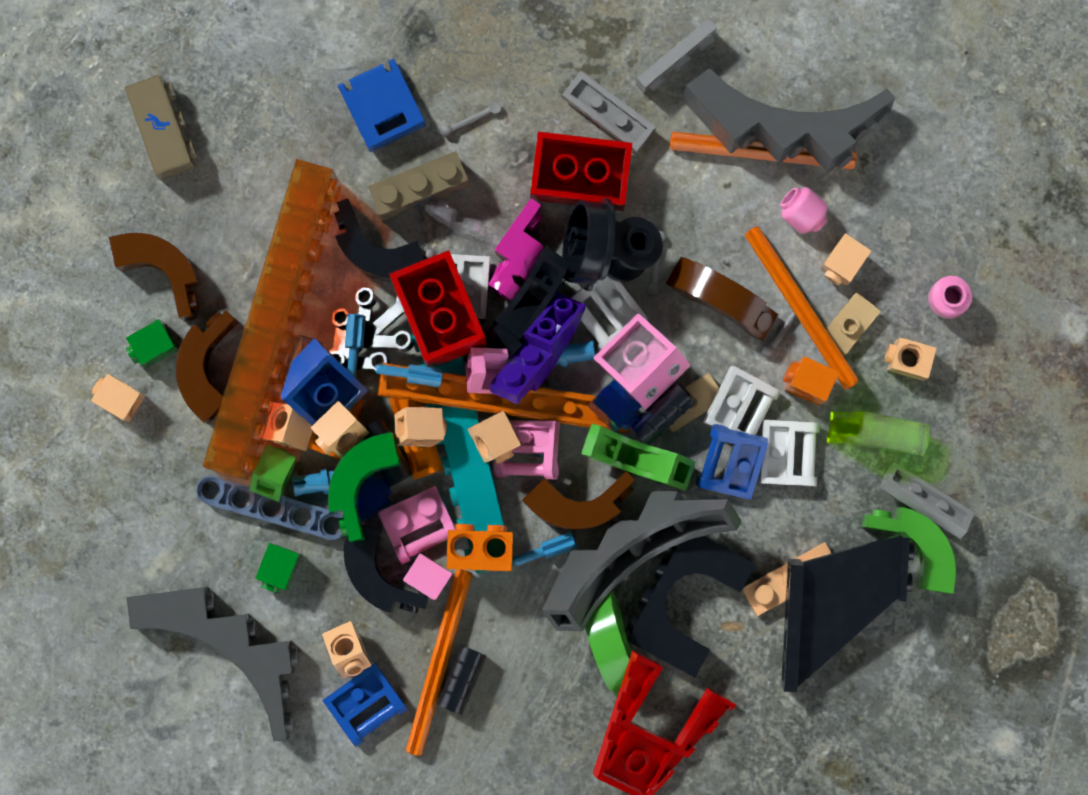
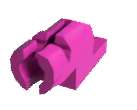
(518, 252)

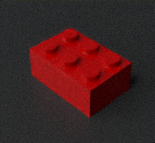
(580, 169)
(438, 309)

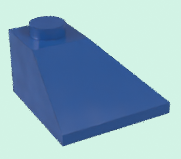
(318, 382)

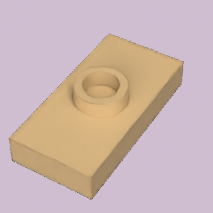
(852, 322)
(703, 392)

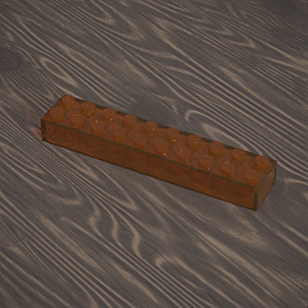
(272, 319)

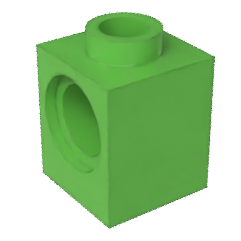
(273, 472)

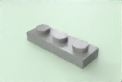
(677, 57)
(608, 111)
(927, 500)

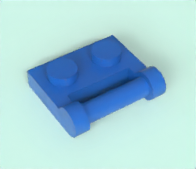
(742, 466)
(360, 694)

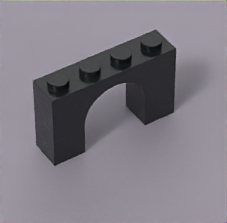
(652, 628)

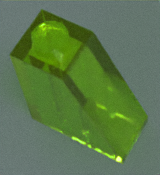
(878, 433)

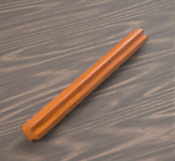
(711, 145)
(801, 307)
(439, 662)

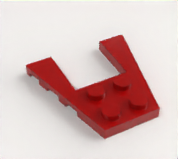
(637, 757)

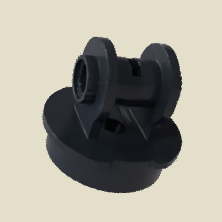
(606, 247)

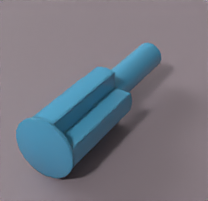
(354, 339)
(414, 374)
(549, 549)

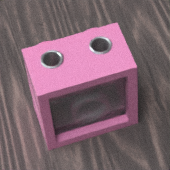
(642, 361)

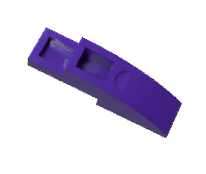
(541, 350)

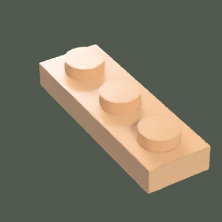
(771, 588)

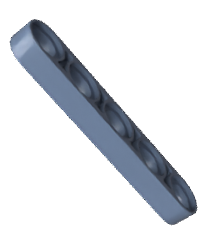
(255, 507)

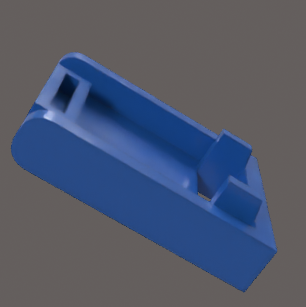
(379, 98)

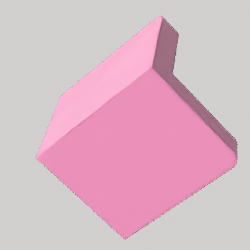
(483, 367)
(427, 576)

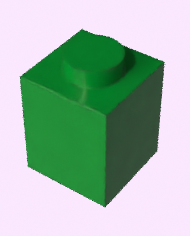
(151, 344)
(277, 568)

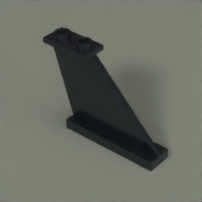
(837, 598)

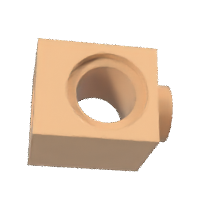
(845, 260)
(924, 358)
(117, 397)
(419, 426)
(287, 428)
(338, 431)
(494, 438)
(339, 642)

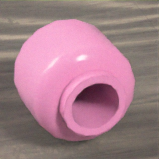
(804, 210)
(950, 297)

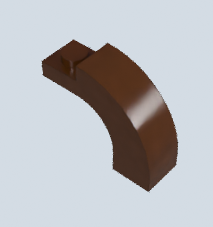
(147, 250)
(723, 296)
(192, 366)
(575, 515)

